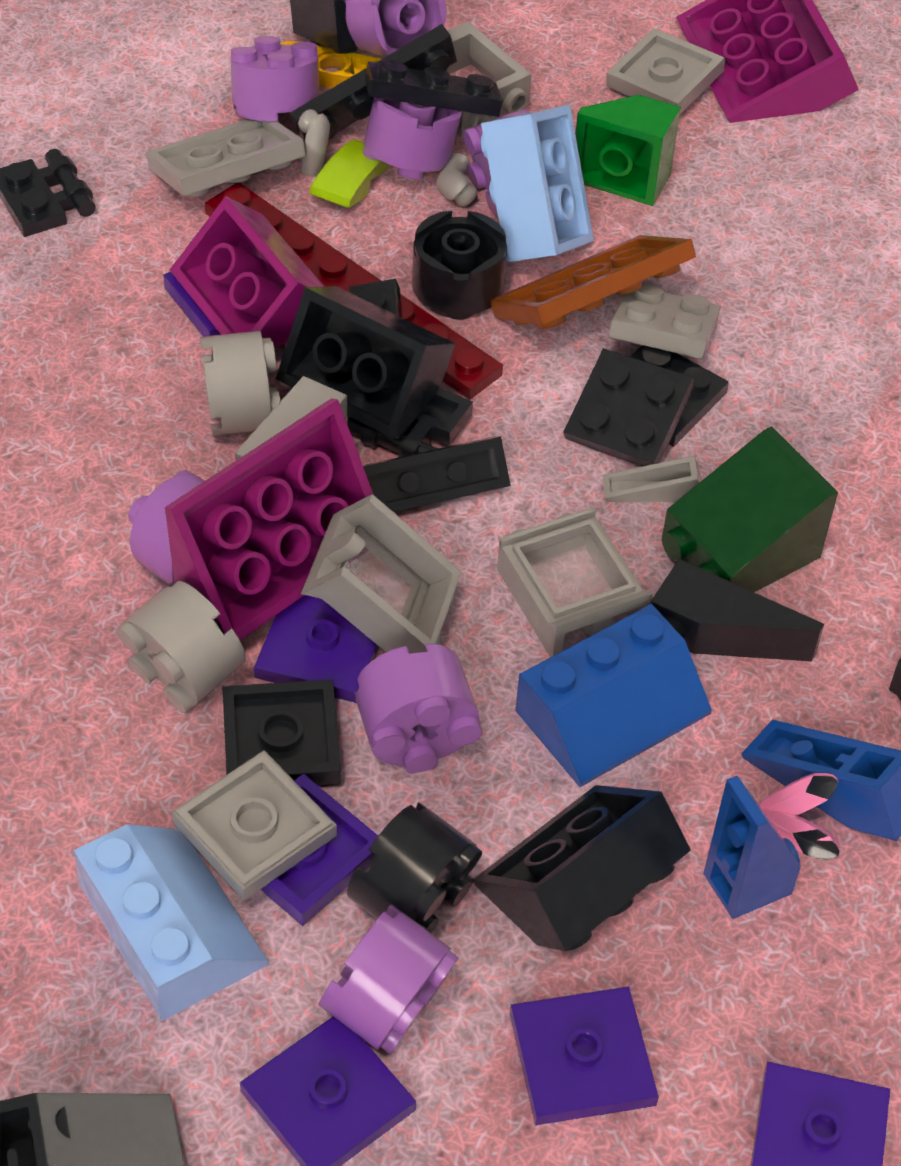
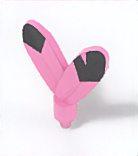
(798, 797)

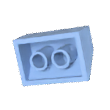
(537, 183)
(166, 915)

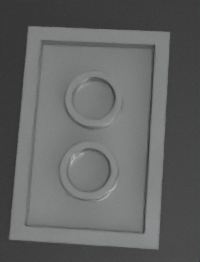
(225, 155)

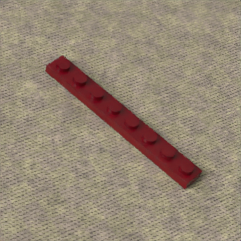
(469, 366)

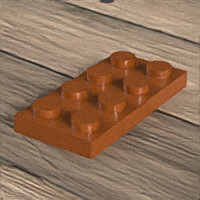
(592, 279)

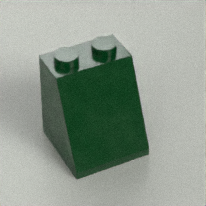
(753, 515)

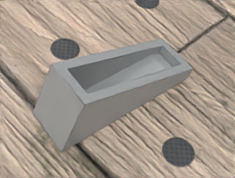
(654, 482)

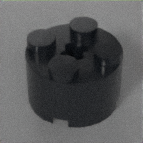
(459, 263)
(416, 867)

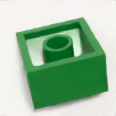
(628, 146)

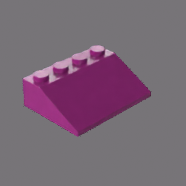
(774, 54)
(261, 520)

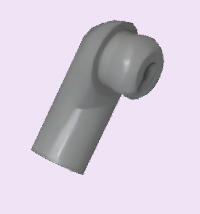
(316, 140)

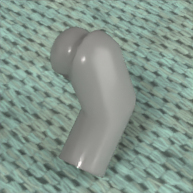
(454, 183)

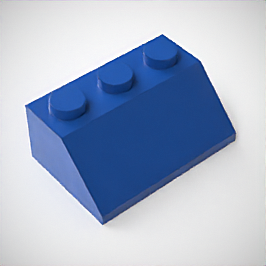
(612, 695)

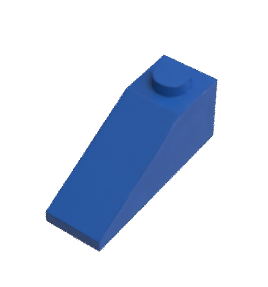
(866, 773)
(747, 855)

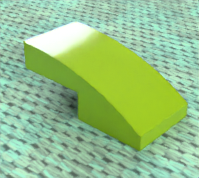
(347, 175)

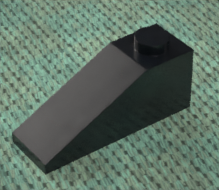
(732, 620)

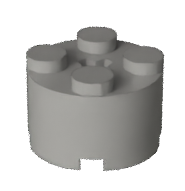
(239, 381)
(181, 645)

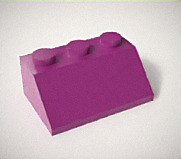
(244, 273)

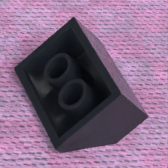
(368, 354)
(585, 865)

